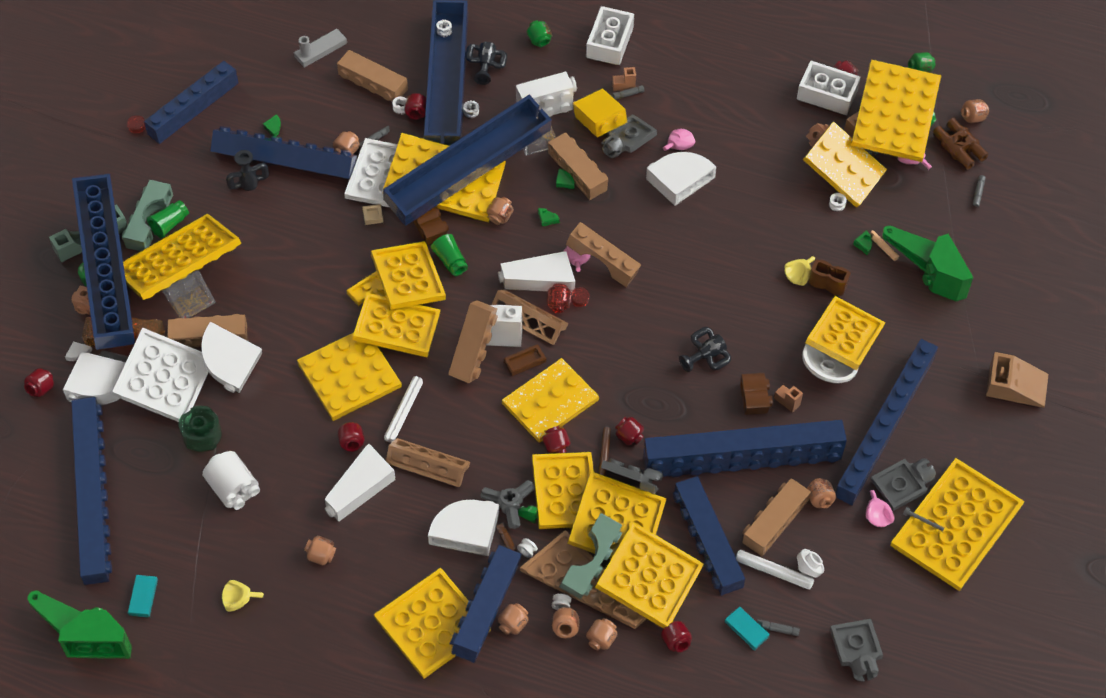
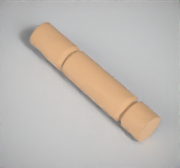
(884, 246)

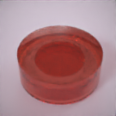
(136, 124)
(580, 297)

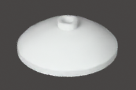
(826, 367)

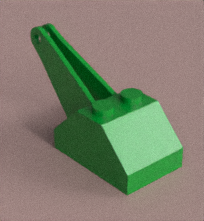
(943, 265)
(82, 633)

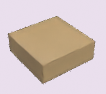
(373, 214)

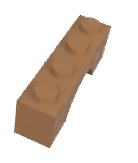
(620, 265)

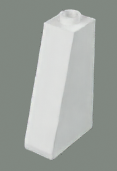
(537, 273)
(359, 483)

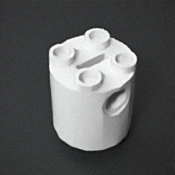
(230, 479)

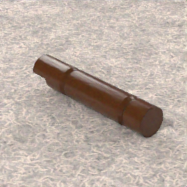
(506, 537)

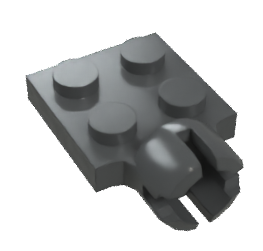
(628, 137)
(635, 473)
(903, 482)
(858, 647)

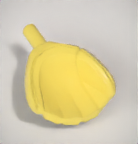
(798, 270)
(236, 595)

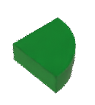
(273, 125)
(564, 179)
(547, 217)
(864, 242)
(529, 513)

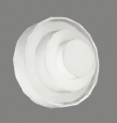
(810, 563)

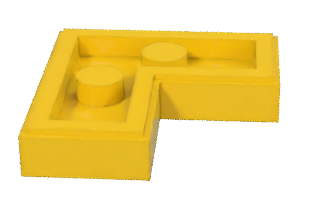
(368, 285)

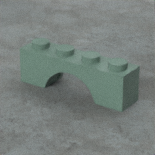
(154, 198)
(68, 243)
(603, 534)

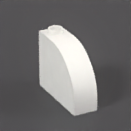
(680, 175)
(508, 326)
(228, 357)
(93, 378)
(465, 526)

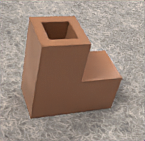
(624, 81)
(789, 398)

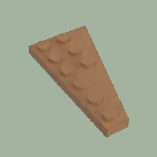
(552, 565)

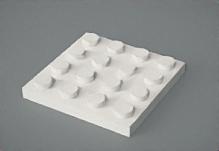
(371, 172)
(161, 375)

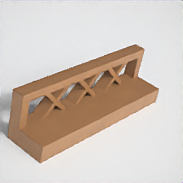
(533, 312)
(427, 462)

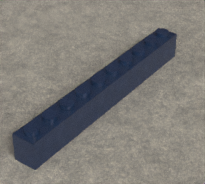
(886, 422)
(90, 491)

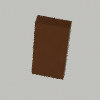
(524, 360)

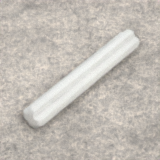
(403, 409)
(774, 569)

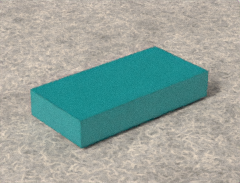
(142, 596)
(747, 628)

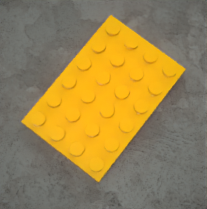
(896, 110)
(469, 201)
(178, 256)
(972, 517)

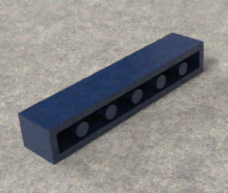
(191, 102)
(709, 536)
(486, 603)

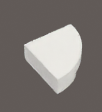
(75, 350)

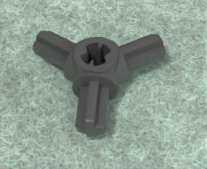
(509, 508)

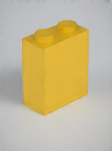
(600, 112)

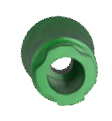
(167, 218)
(449, 253)

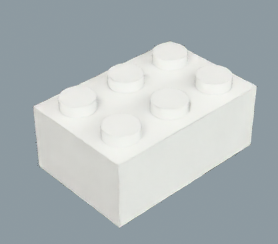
(610, 35)
(828, 87)
(551, 93)

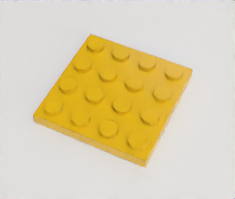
(348, 375)
(618, 502)
(649, 575)
(425, 621)

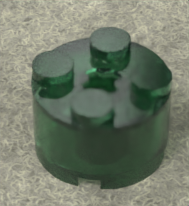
(200, 429)

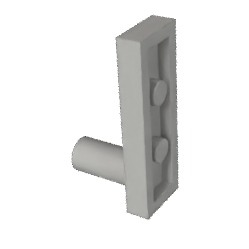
(319, 48)

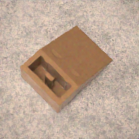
(1016, 381)

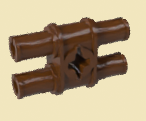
(960, 143)

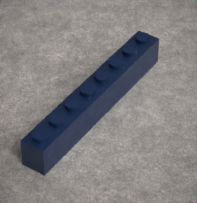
(284, 153)

